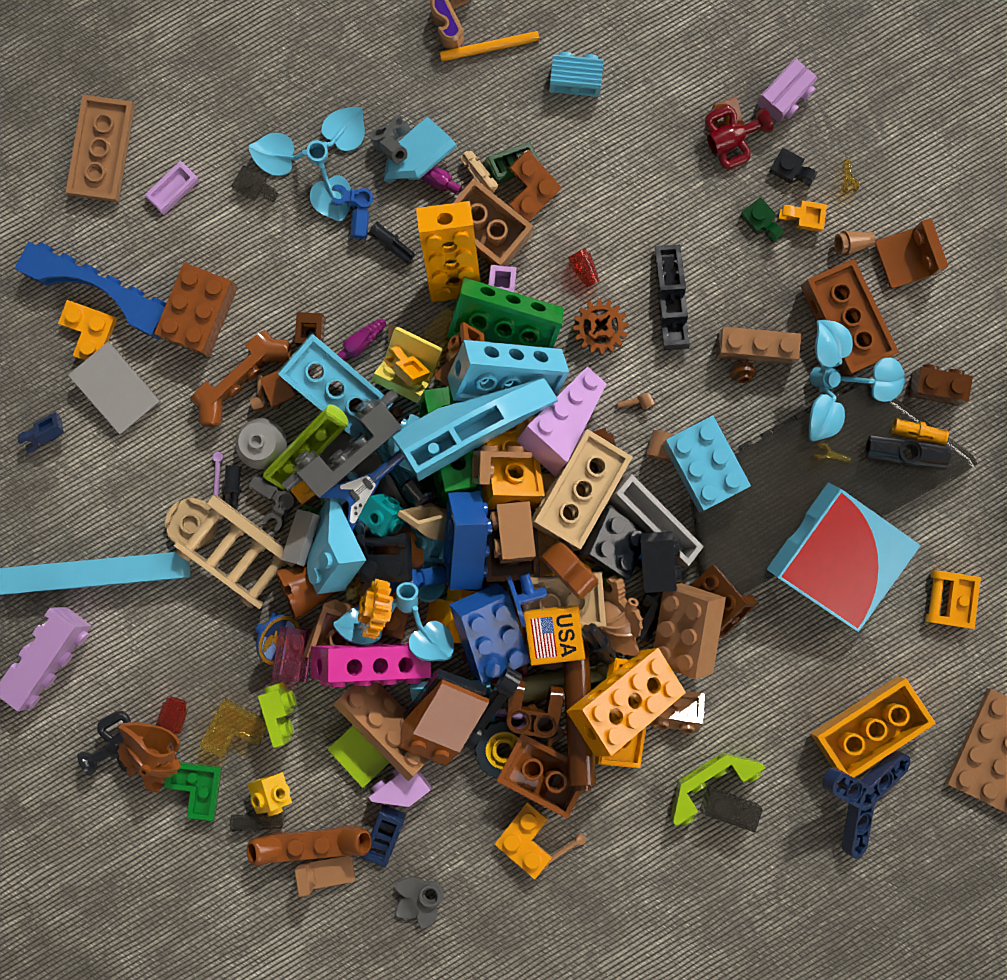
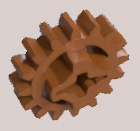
(608, 335)

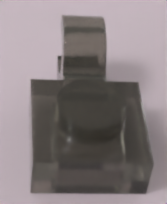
(253, 184)

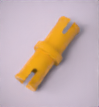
(919, 432)

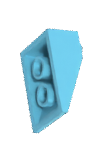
(333, 552)

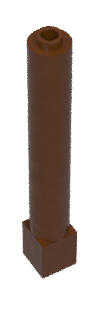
(580, 757)

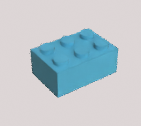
(706, 464)

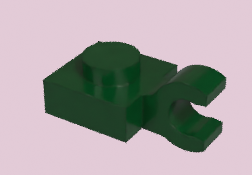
(760, 217)

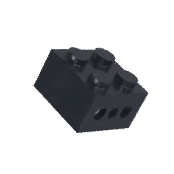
(612, 545)

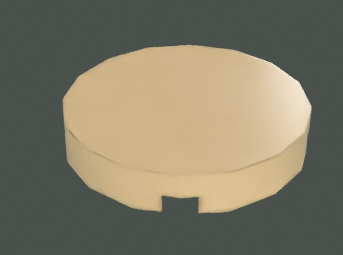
(185, 518)

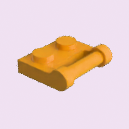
(961, 600)

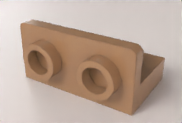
(683, 715)

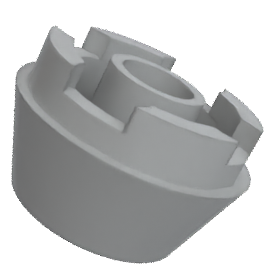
(260, 443)

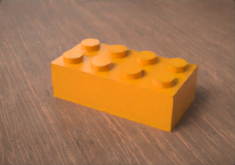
(873, 727)

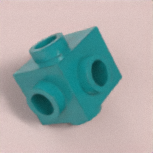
(381, 515)

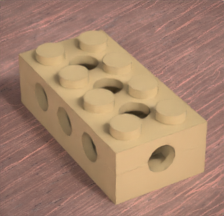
(598, 488)

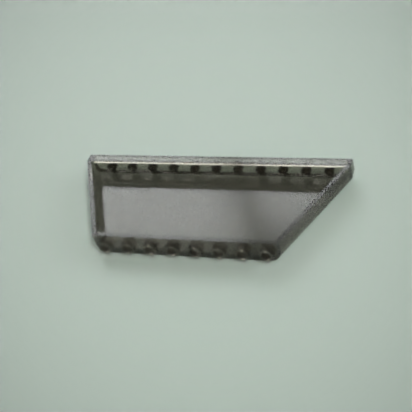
(787, 478)

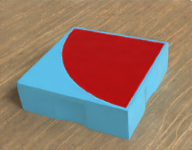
(843, 557)

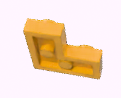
(94, 327)
(519, 844)

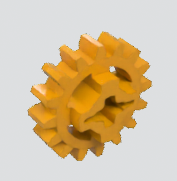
(375, 609)

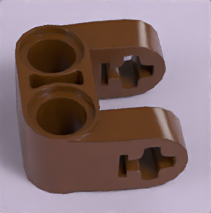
(532, 715)

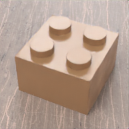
(513, 532)

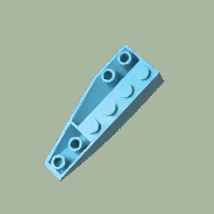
(466, 425)

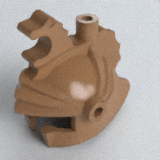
(622, 618)

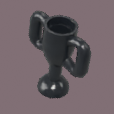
(89, 761)

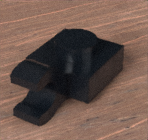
(789, 166)

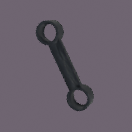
(504, 689)

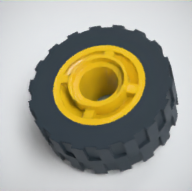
(485, 749)

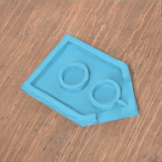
(425, 148)

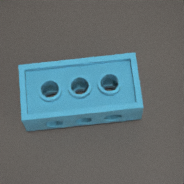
(492, 367)
(333, 369)

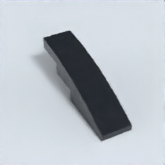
(671, 297)

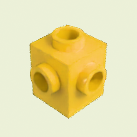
(269, 794)

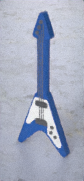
(359, 489)

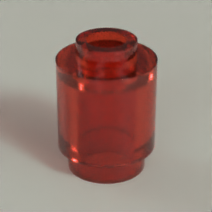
(172, 714)

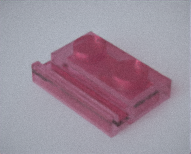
(289, 659)

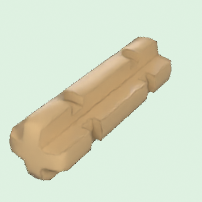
(478, 171)

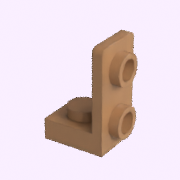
(483, 467)
(324, 873)

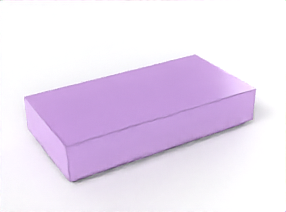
(172, 187)

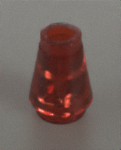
(584, 267)

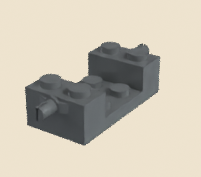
(379, 427)

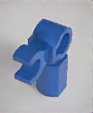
(360, 200)
(424, 578)

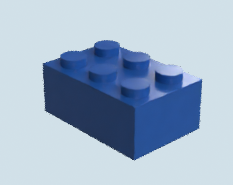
(466, 540)
(489, 633)

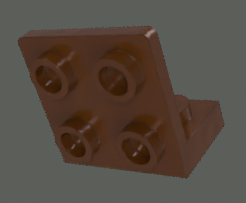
(735, 606)

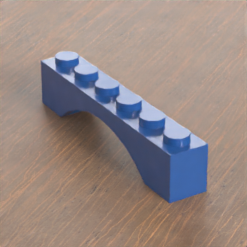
(48, 268)

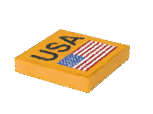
(554, 635)

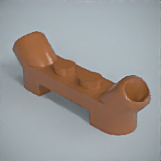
(210, 398)
(309, 844)

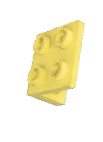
(414, 346)

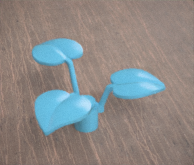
(276, 150)
(831, 345)
(428, 643)

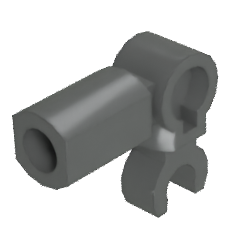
(385, 139)
(283, 499)

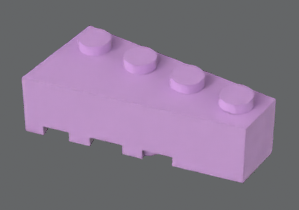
(559, 426)
(43, 658)

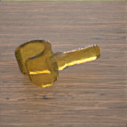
(849, 178)
(831, 454)

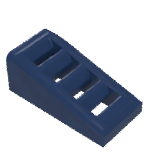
(391, 820)

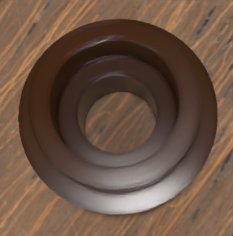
(743, 372)

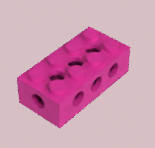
(366, 664)

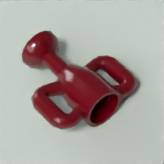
(730, 136)

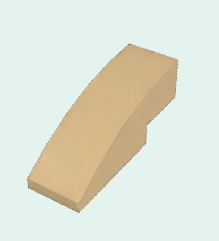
(426, 519)

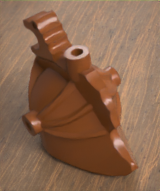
(148, 753)

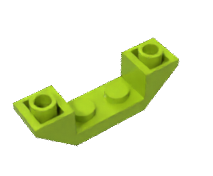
(683, 807)

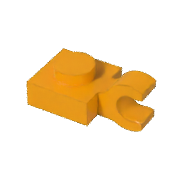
(808, 215)
(407, 368)

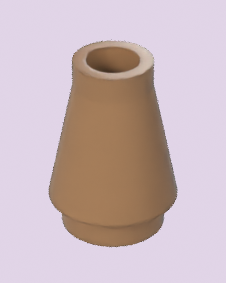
(853, 241)

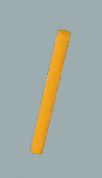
(489, 46)

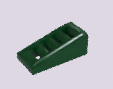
(495, 165)

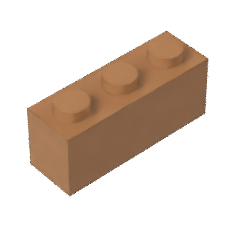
(758, 345)

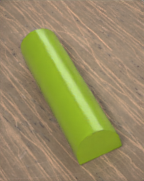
(314, 437)

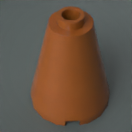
(299, 590)

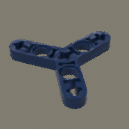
(863, 797)

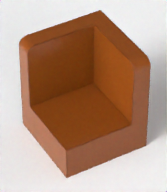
(277, 389)

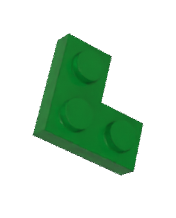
(203, 784)

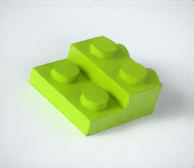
(275, 705)

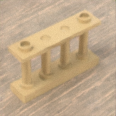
(240, 526)

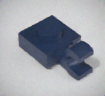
(43, 431)

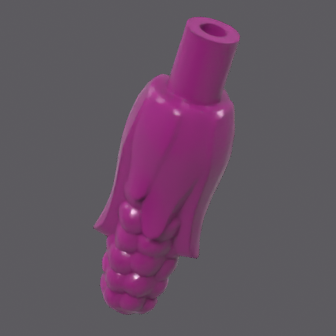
(441, 180)
(360, 340)

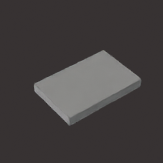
(114, 388)

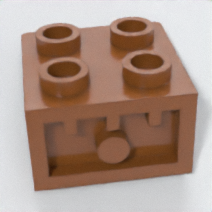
(911, 255)

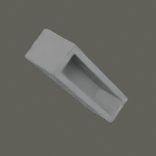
(645, 511)

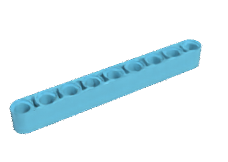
(93, 573)

